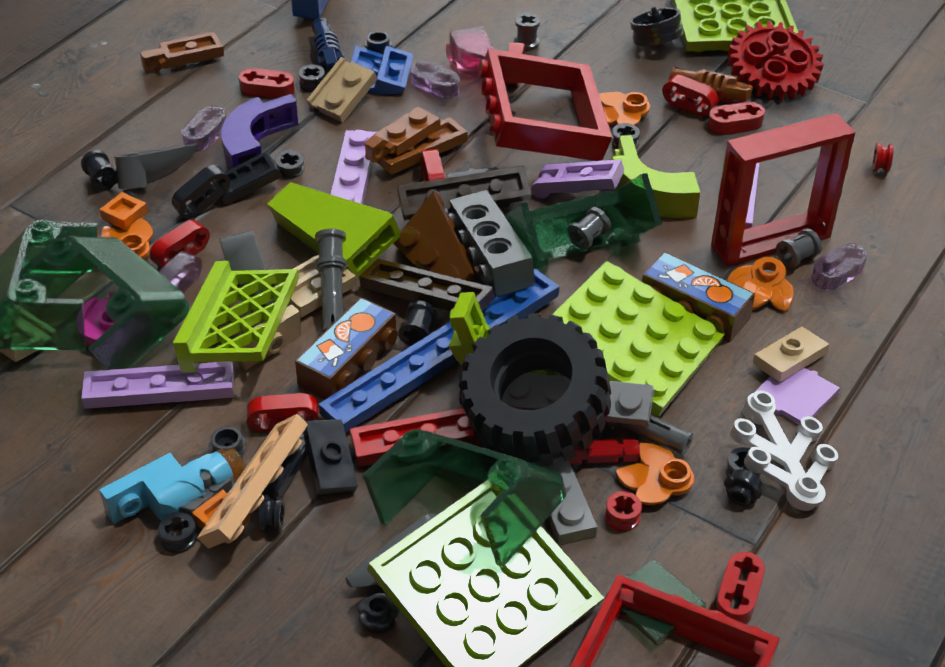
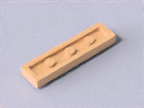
(247, 491)

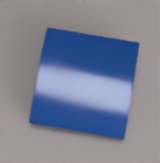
(390, 68)

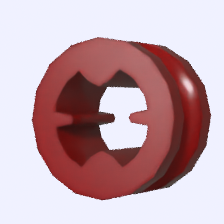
(882, 157)
(623, 521)

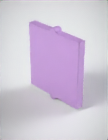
(800, 394)

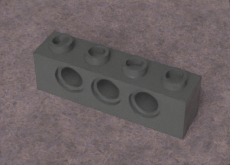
(492, 243)

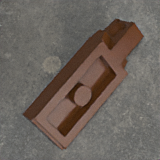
(182, 52)
(401, 134)

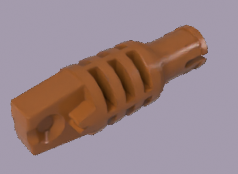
(726, 86)

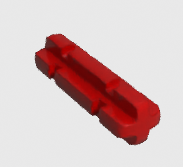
(608, 452)

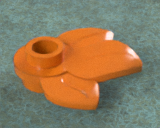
(624, 108)
(136, 237)
(766, 286)
(657, 475)

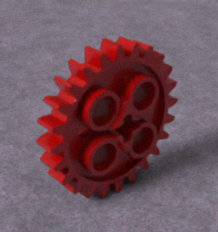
(775, 60)

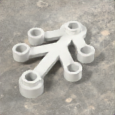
(802, 488)

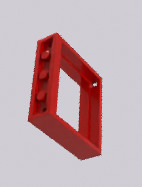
(510, 132)
(729, 237)
(692, 621)

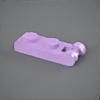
(578, 177)

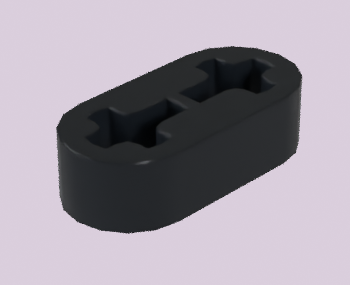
(200, 191)

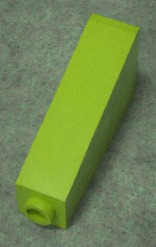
(307, 211)

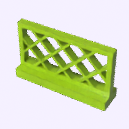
(212, 310)

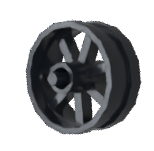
(656, 26)

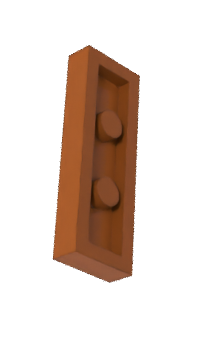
(446, 138)

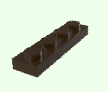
(503, 185)
(421, 285)

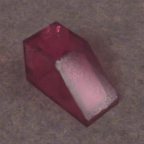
(467, 49)

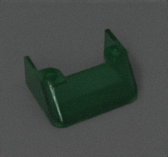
(544, 229)
(142, 308)
(26, 315)
(526, 489)

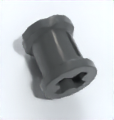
(527, 30)
(589, 228)
(798, 248)

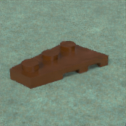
(433, 244)

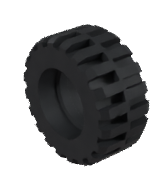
(529, 347)

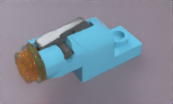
(170, 487)

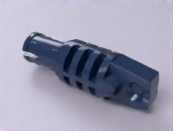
(325, 44)

